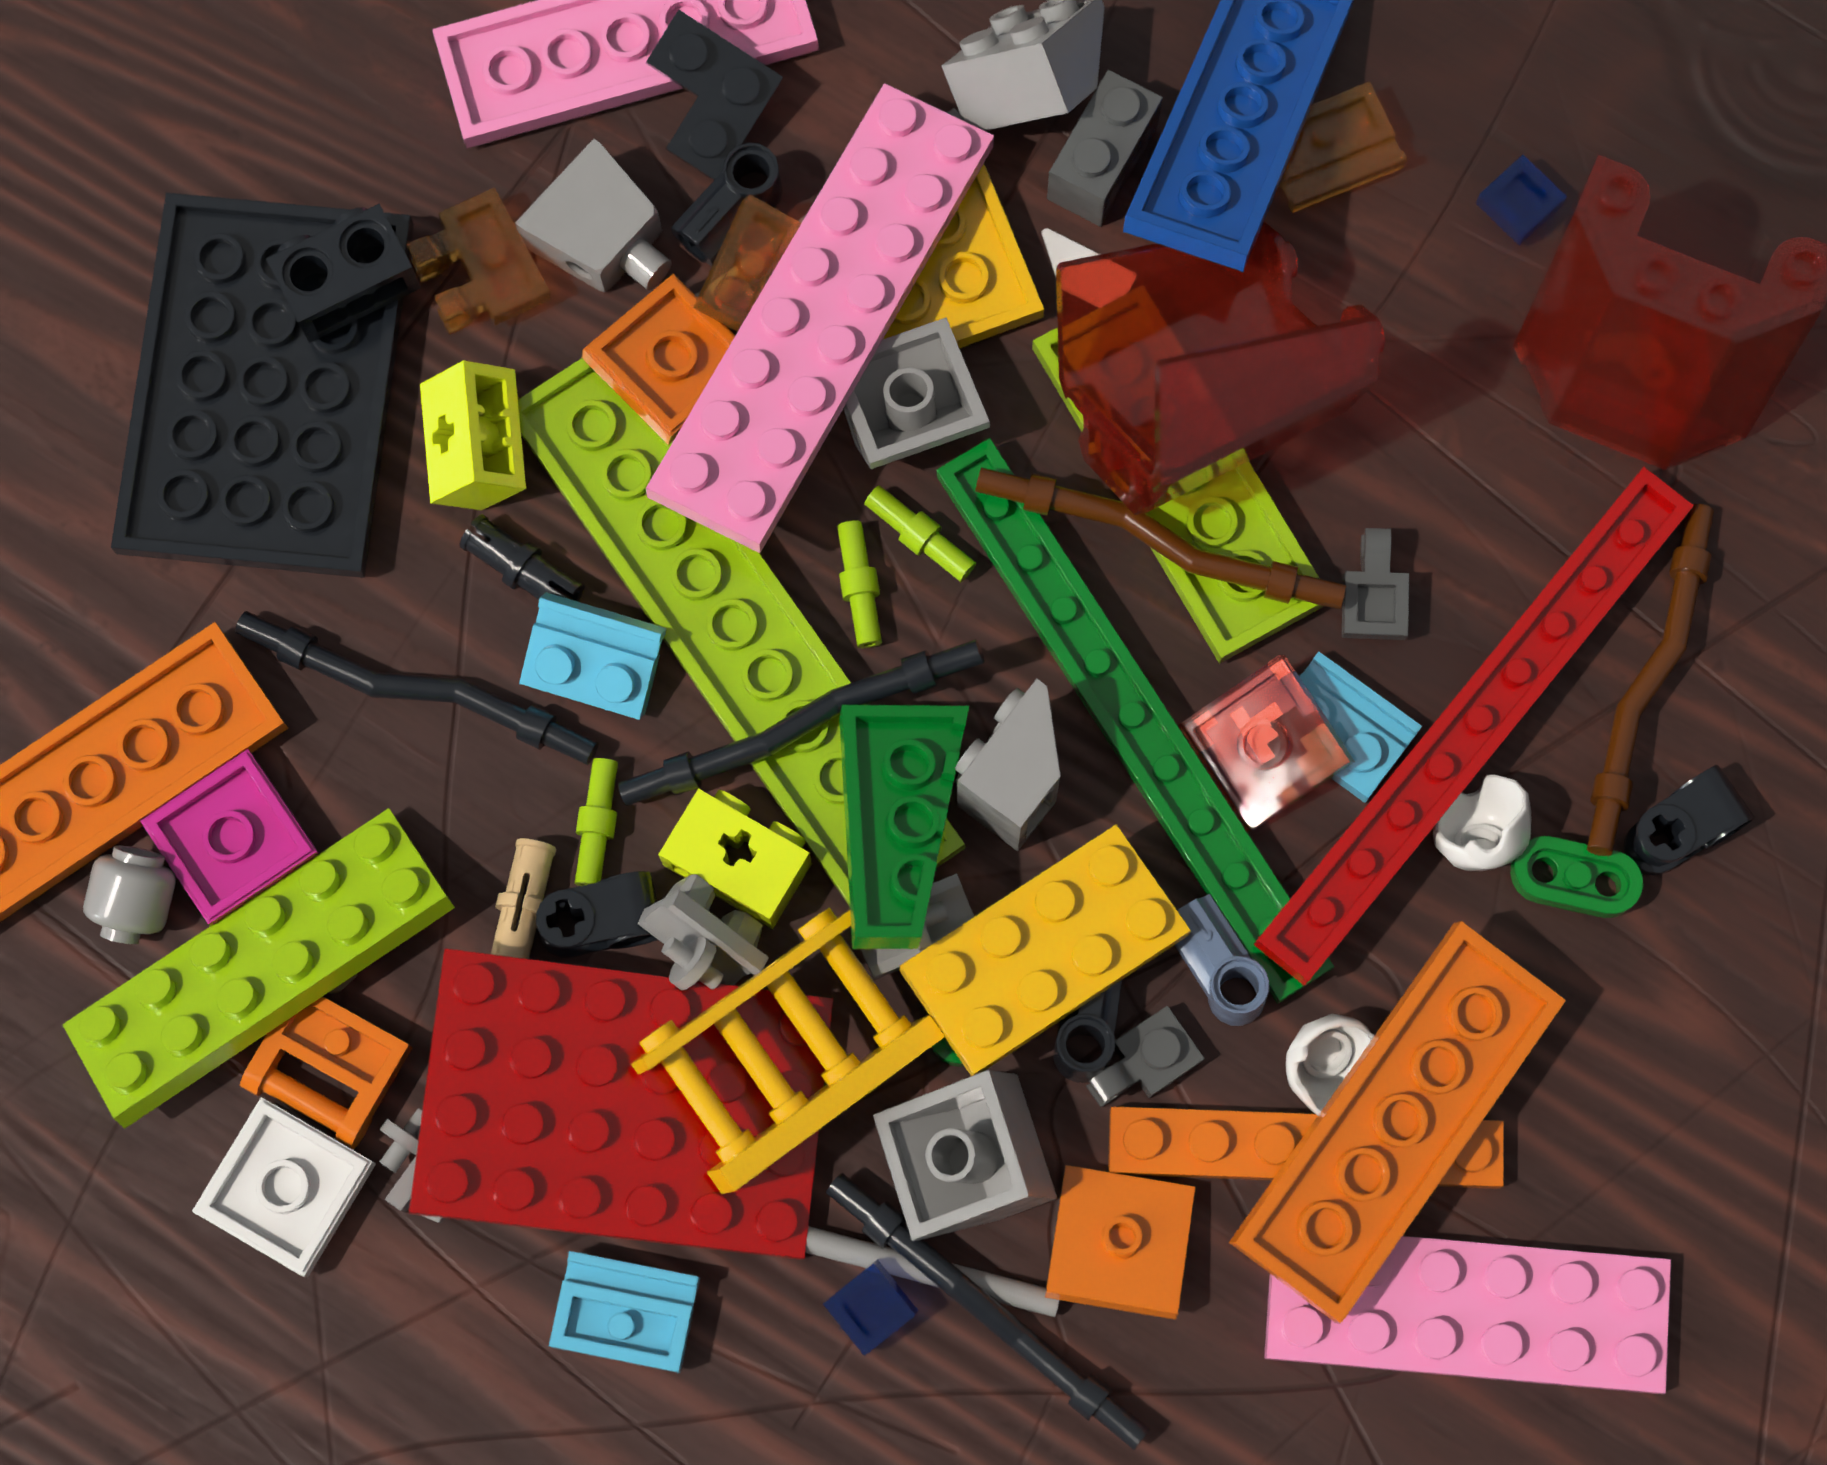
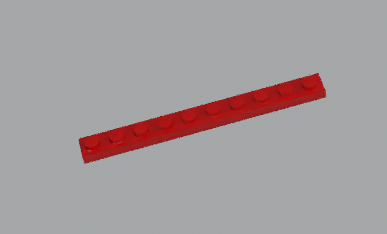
(1472, 727)

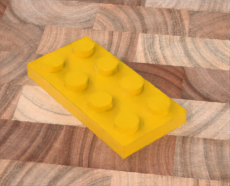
(1044, 950)

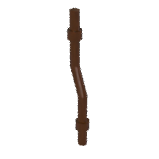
(1278, 582)
(1613, 788)

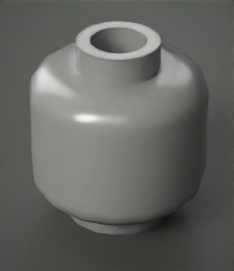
(129, 894)

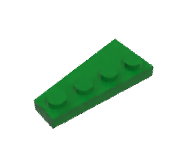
(896, 810)

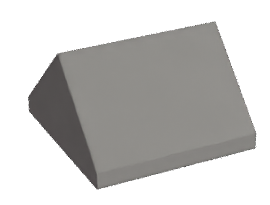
(914, 396)

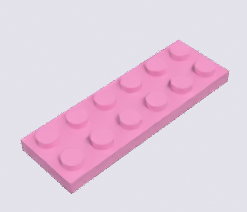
(588, 56)
(1492, 1317)

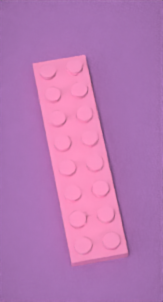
(820, 318)

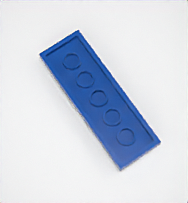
(1235, 126)

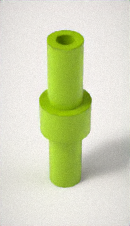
(920, 533)
(859, 584)
(596, 821)

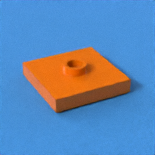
(660, 356)
(1120, 1242)

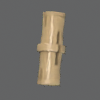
(531, 864)

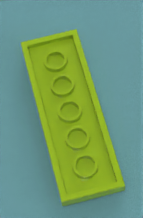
(1227, 518)
(256, 968)

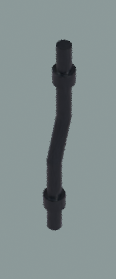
(301, 650)
(686, 771)
(1088, 1394)

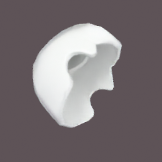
(1486, 826)
(1324, 1056)

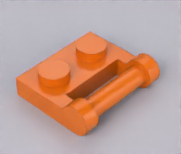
(339, 1047)

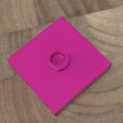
(229, 837)

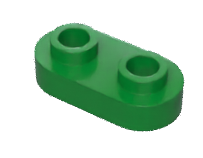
(1575, 877)

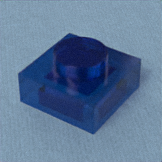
(1521, 199)
(870, 1307)

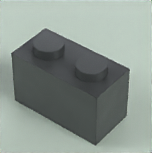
(1104, 148)

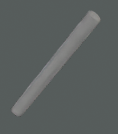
(864, 1253)

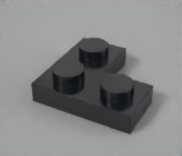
(728, 90)

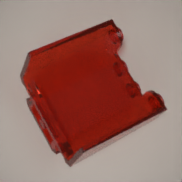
(1653, 342)
(1199, 364)

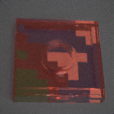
(1266, 743)

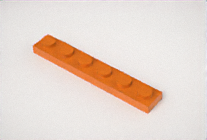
(1255, 1145)

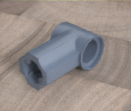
(1218, 955)

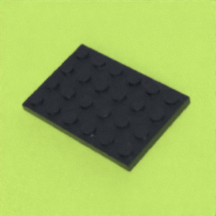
(239, 425)

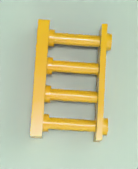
(792, 1112)

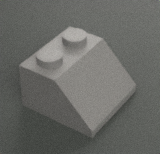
(964, 1155)

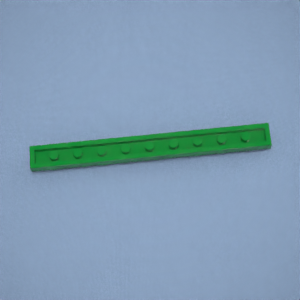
(1124, 708)

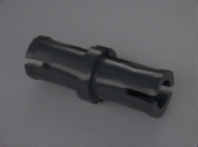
(518, 562)

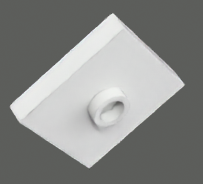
(284, 1187)

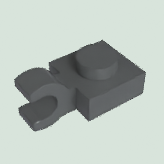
(1375, 599)
(1151, 1055)

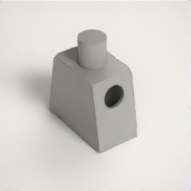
(596, 224)

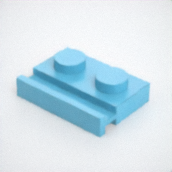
(592, 656)
(1363, 720)
(624, 1312)

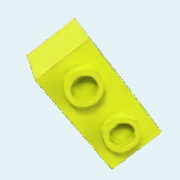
(472, 435)
(754, 887)

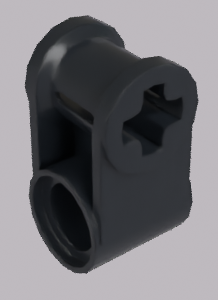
(1692, 819)
(608, 911)

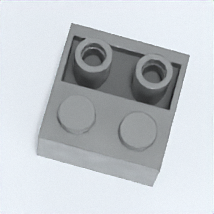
(1028, 63)
(1016, 773)

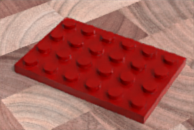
(555, 1131)

